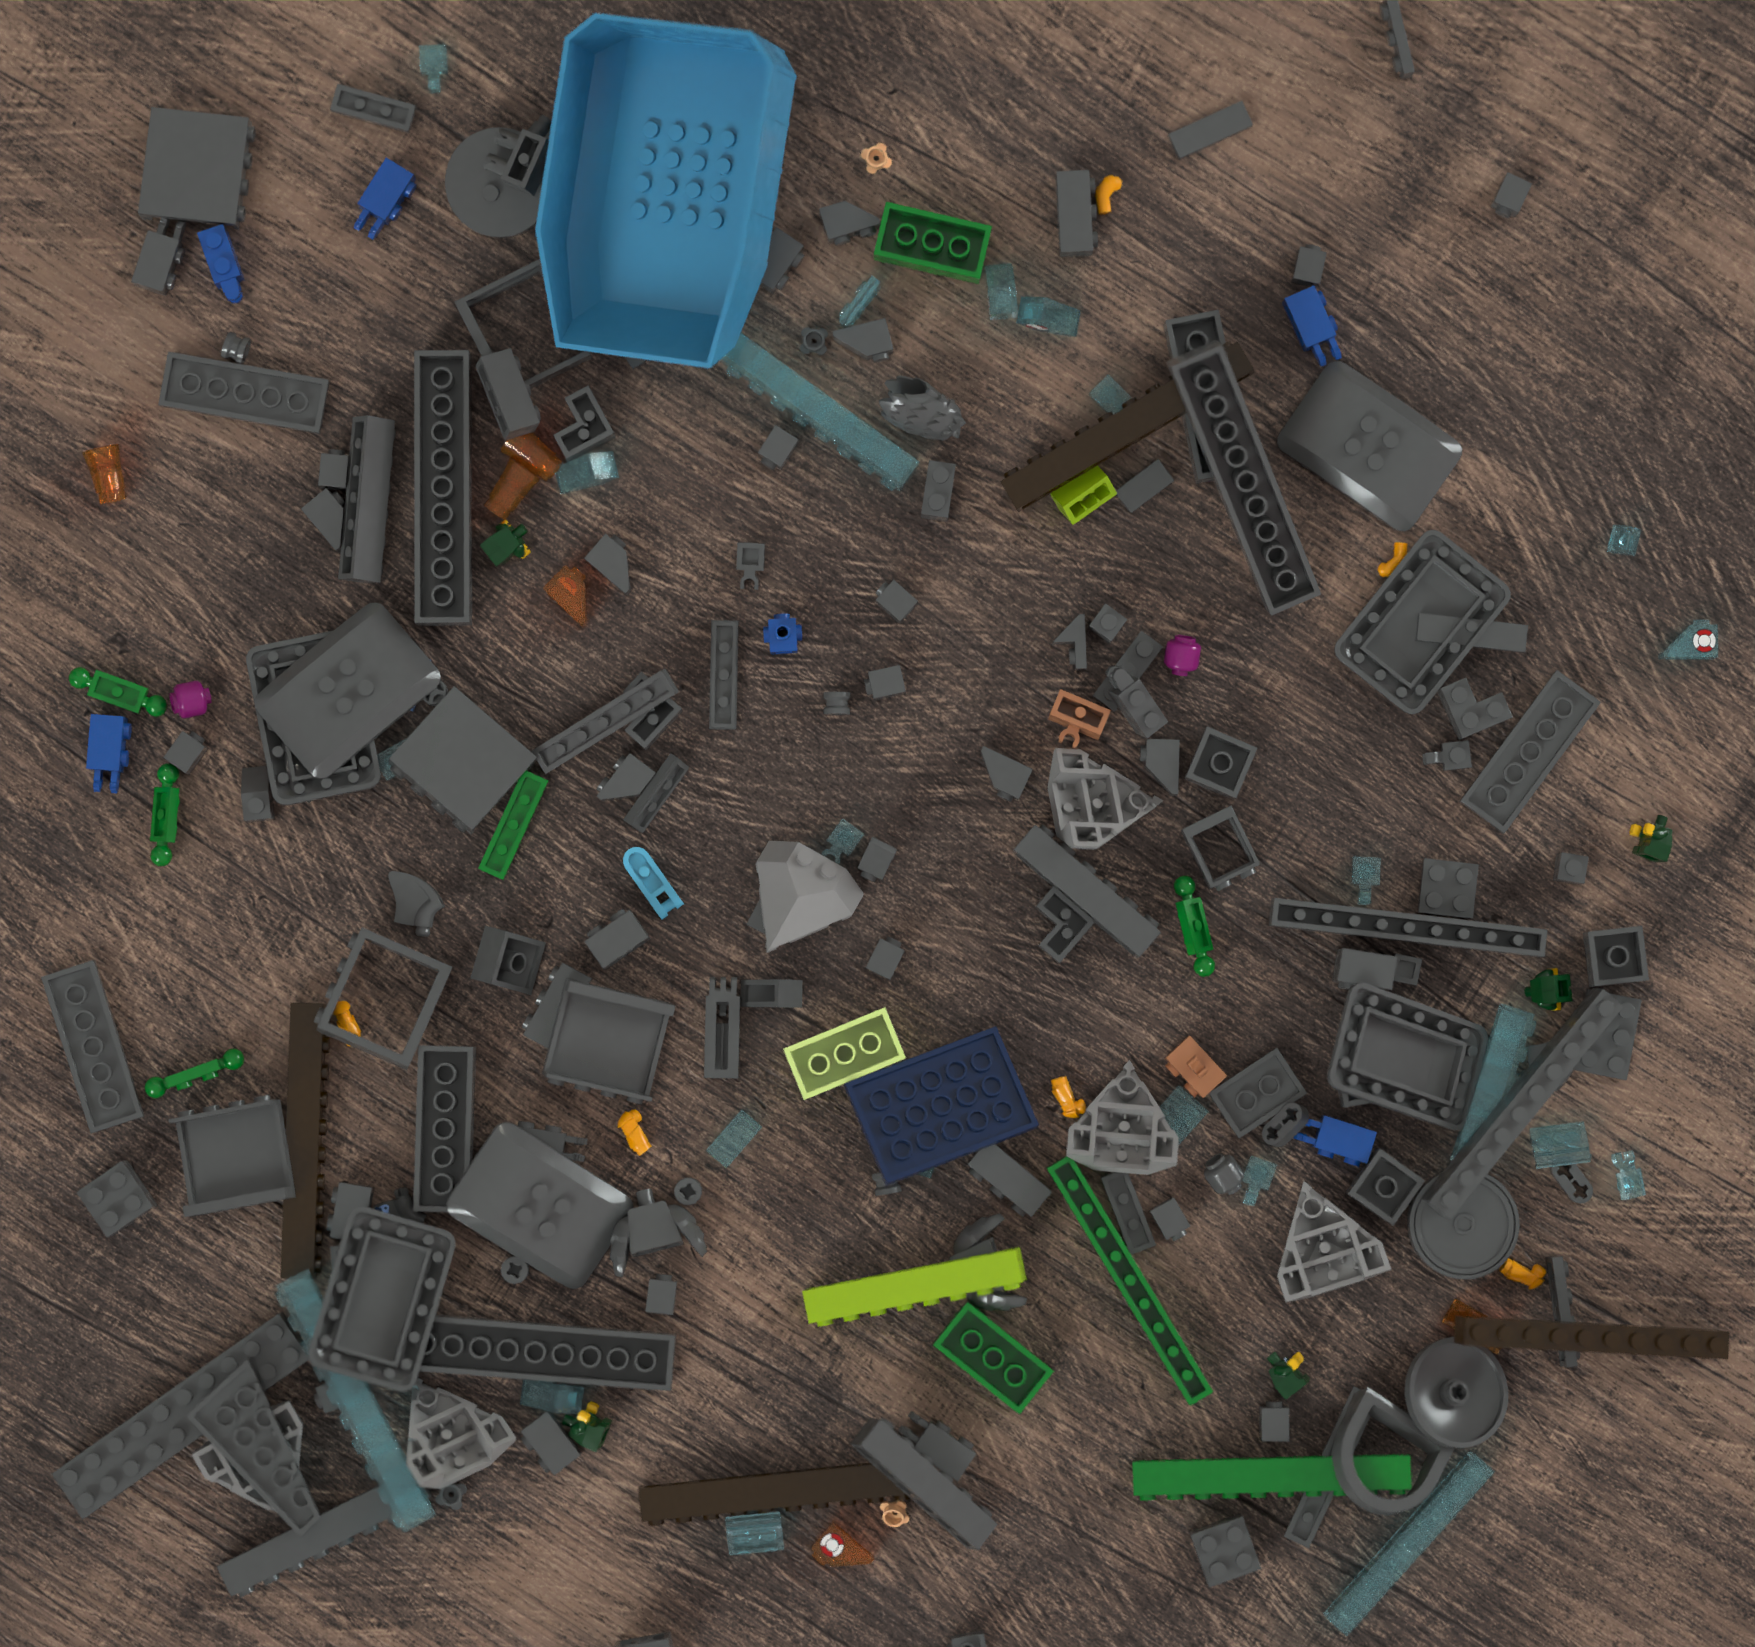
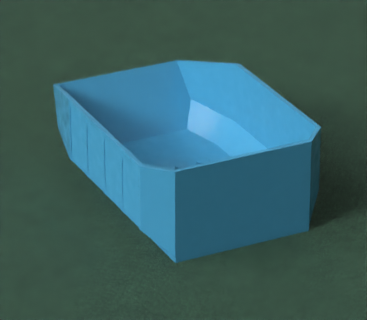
(661, 186)

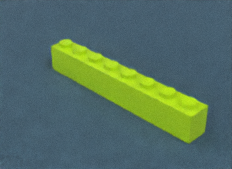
(914, 1285)

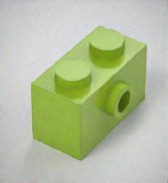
(1083, 494)

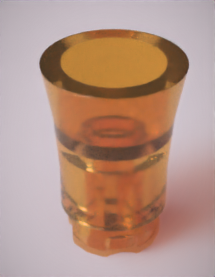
(533, 455)
(106, 473)
(510, 489)

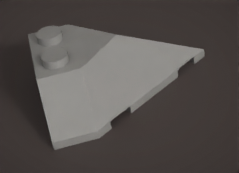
(1092, 800)
(801, 892)
(1123, 1130)
(1326, 1250)
(451, 1437)
(220, 1470)

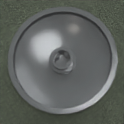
(1456, 1393)

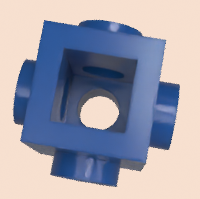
(785, 644)

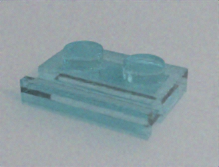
(865, 294)
(1182, 1112)
(1560, 1145)
(754, 1533)

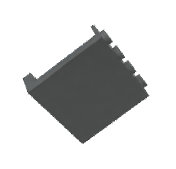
(196, 167)
(461, 760)
(606, 1040)
(234, 1156)

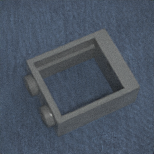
(1209, 822)

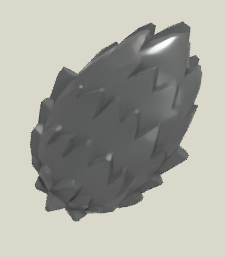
(921, 409)

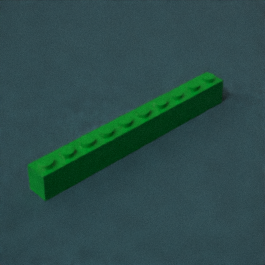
(1129, 1280)
(1265, 1475)

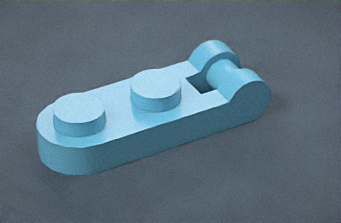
(650, 880)

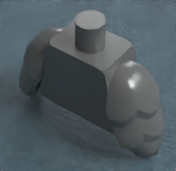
(653, 1229)
(967, 1245)

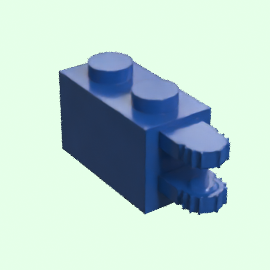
(385, 196)
(222, 261)
(1312, 323)
(107, 748)
(1340, 1139)

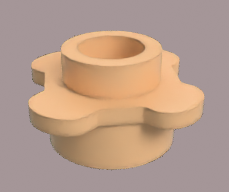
(869, 154)
(894, 1513)

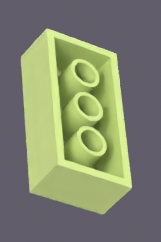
(844, 1053)

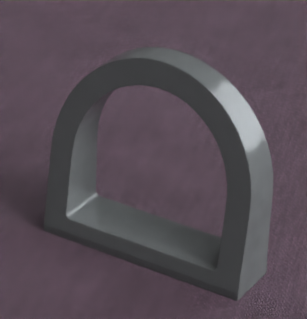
(1400, 1422)

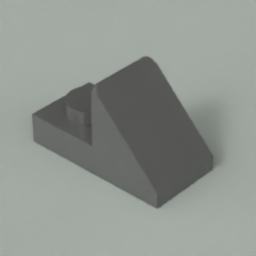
(1076, 635)

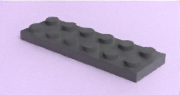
(244, 392)
(1530, 751)
(92, 1046)

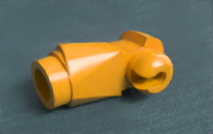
(345, 1019)
(1064, 1095)
(634, 1134)
(1516, 1272)

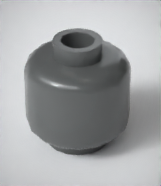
(1224, 1174)

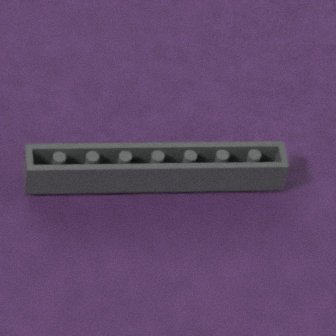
(289, 1550)

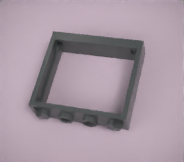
(495, 288)
(335, 990)

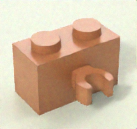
(1078, 716)
(1194, 1067)

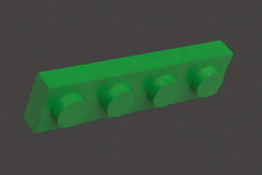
(513, 825)

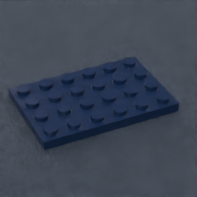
(941, 1105)

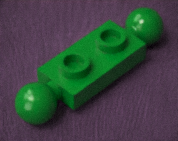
(117, 691)
(164, 814)
(1194, 926)
(232, 1060)

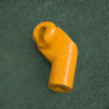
(1104, 191)
(1399, 553)

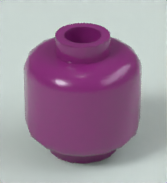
(1182, 654)
(190, 699)

